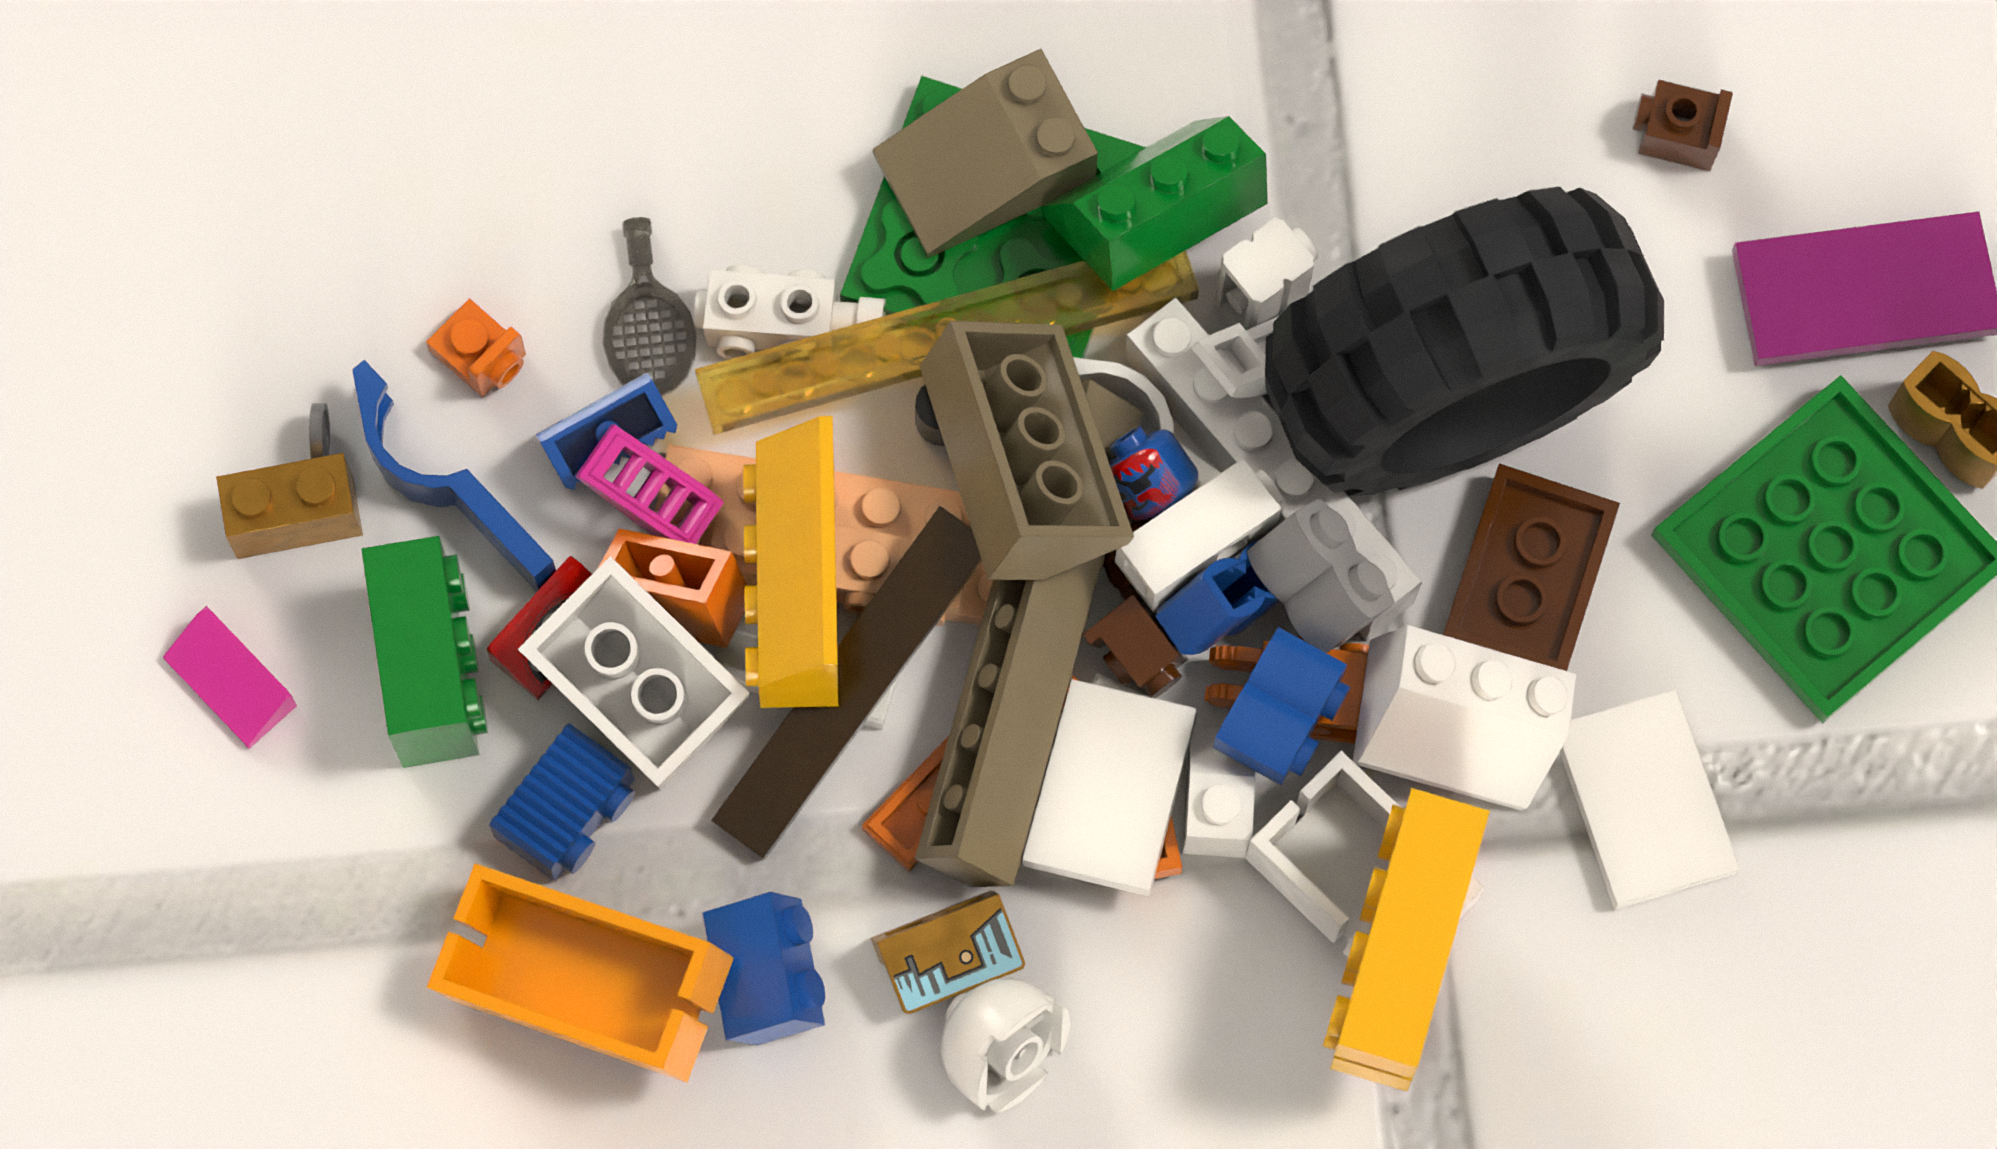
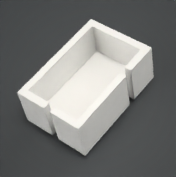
(1332, 850)

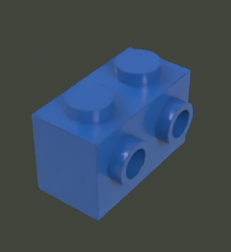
(773, 977)

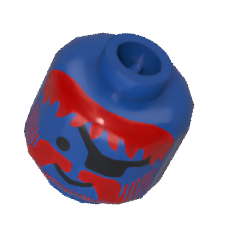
(1151, 472)

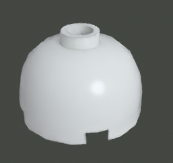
(999, 1039)

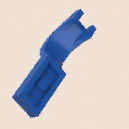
(448, 490)

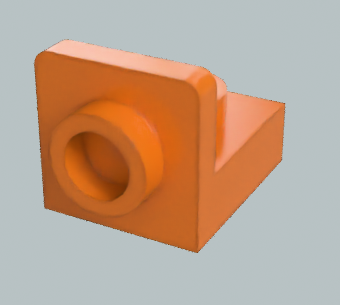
(478, 348)

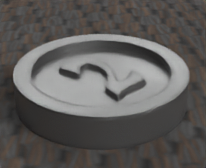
(319, 430)

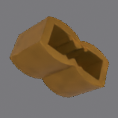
(1947, 411)

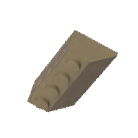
(1024, 448)

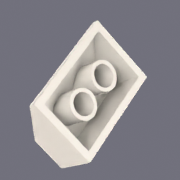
(635, 672)
(1461, 716)

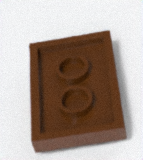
(1531, 568)

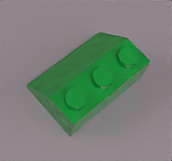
(1162, 199)

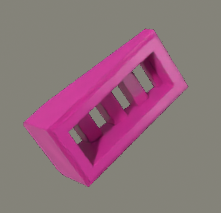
(684, 487)

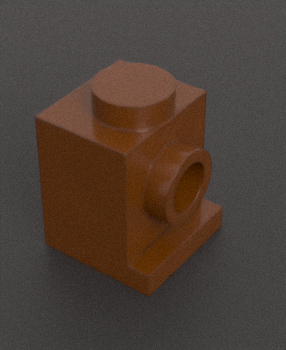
(1678, 141)
(1137, 647)

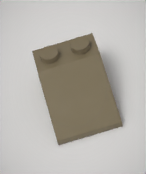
(987, 154)

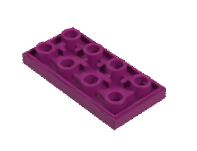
(1866, 288)

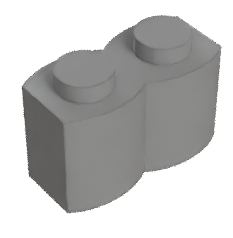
(1320, 576)

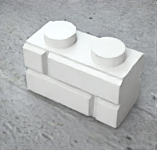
(1264, 274)

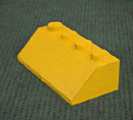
(794, 567)

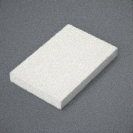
(1110, 787)
(1646, 800)

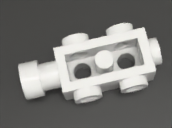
(767, 316)

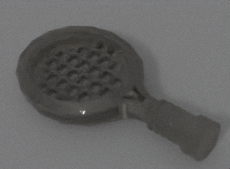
(640, 257)

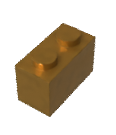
(289, 506)

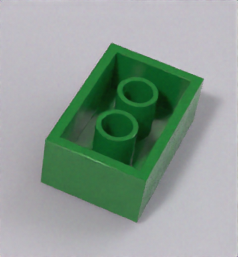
(424, 651)

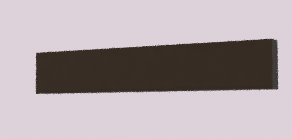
(868, 665)

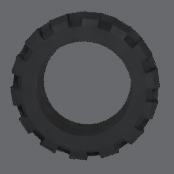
(1463, 340)

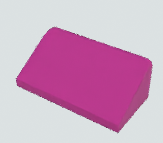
(229, 678)

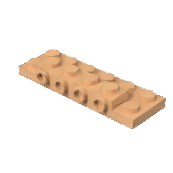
(872, 527)

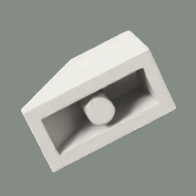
(1216, 800)

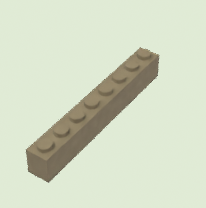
(1013, 706)

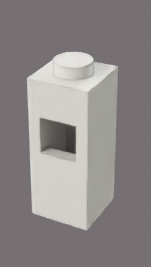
(1199, 530)

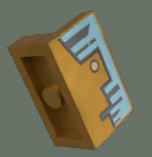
(949, 951)

